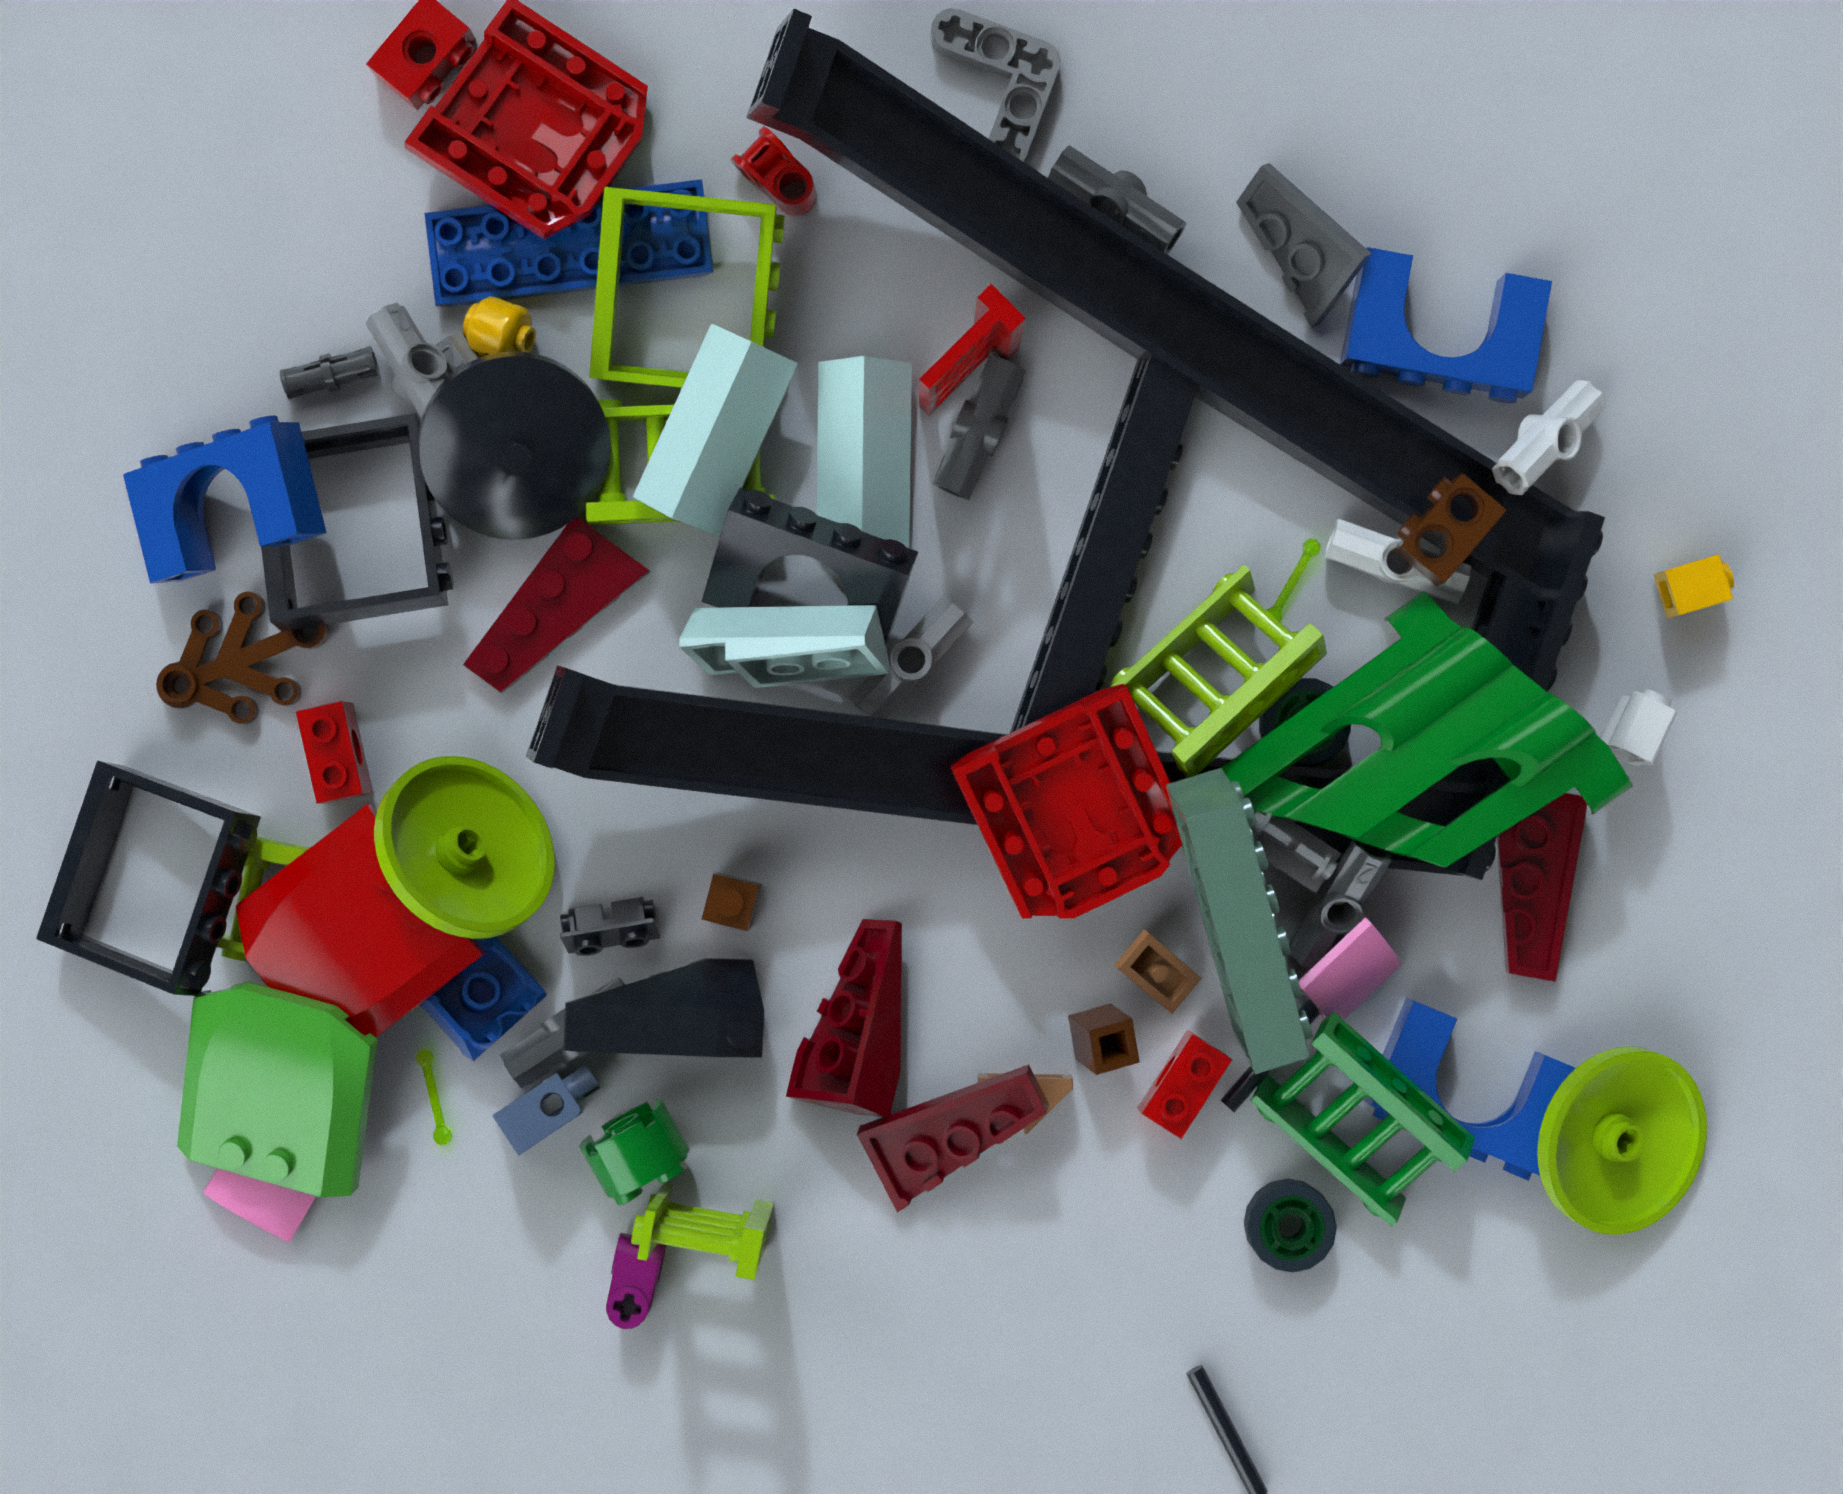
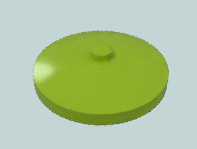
(464, 847)
(1622, 1140)

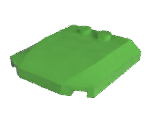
(276, 1089)

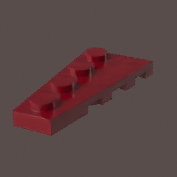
(561, 594)
(1536, 884)
(951, 1131)

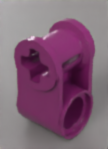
(633, 1278)

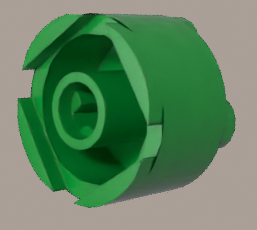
(635, 1151)

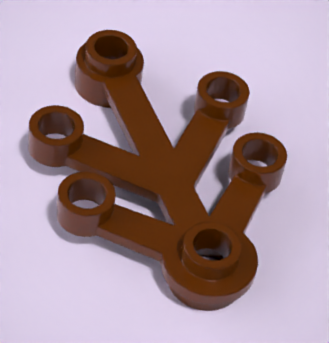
(232, 663)

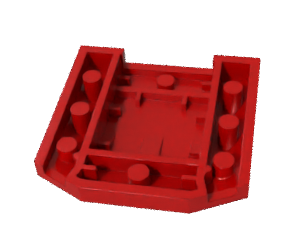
(534, 122)
(1073, 806)
(344, 936)

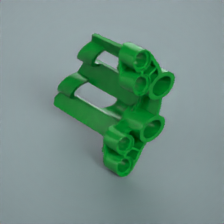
(1436, 705)

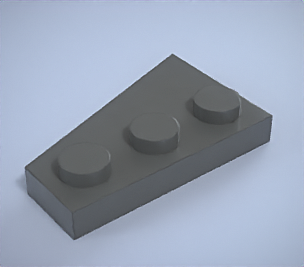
(1306, 242)

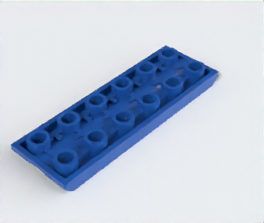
(489, 254)

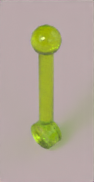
(1311, 548)
(442, 1133)

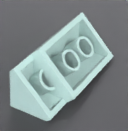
(715, 430)
(865, 445)
(787, 643)

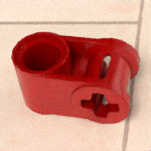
(771, 167)

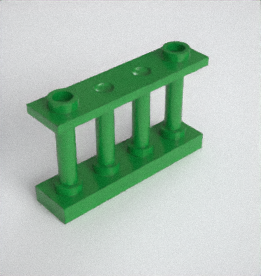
(1372, 1078)

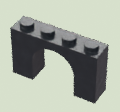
(766, 529)

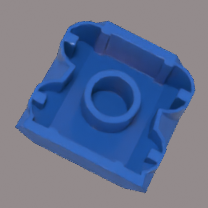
(484, 999)

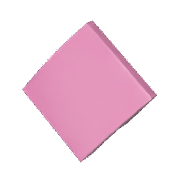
(1350, 971)
(260, 1202)

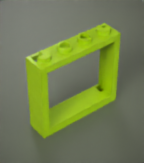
(609, 273)

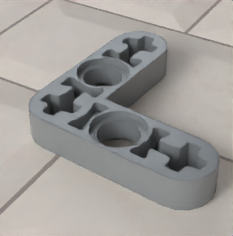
(1022, 80)

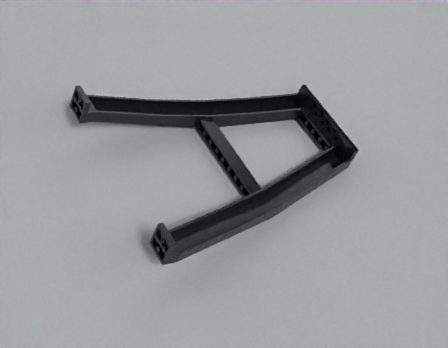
(1186, 346)

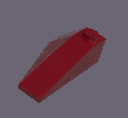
(856, 1046)

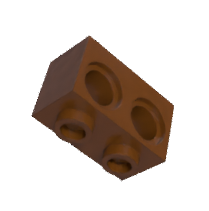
(1456, 536)

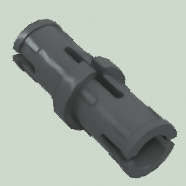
(329, 372)

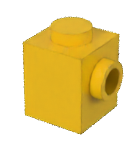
(1694, 585)

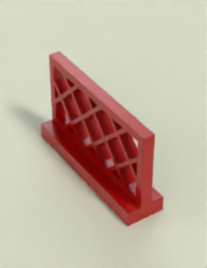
(995, 328)

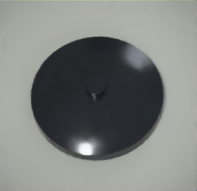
(514, 445)

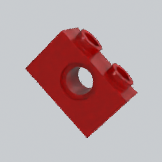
(423, 26)
(334, 752)
(1184, 1084)

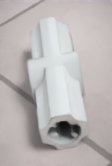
(1549, 437)
(1368, 553)

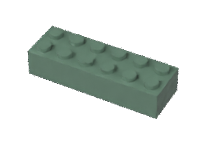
(1240, 919)

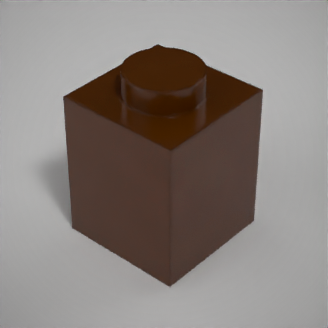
(731, 901)
(1103, 1039)

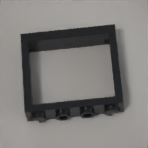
(278, 560)
(87, 860)

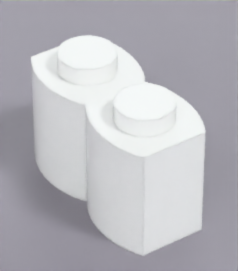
(1639, 727)

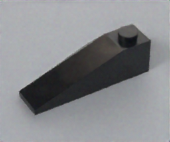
(687, 1011)

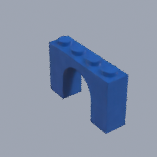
(1382, 343)
(171, 493)
(1513, 1136)

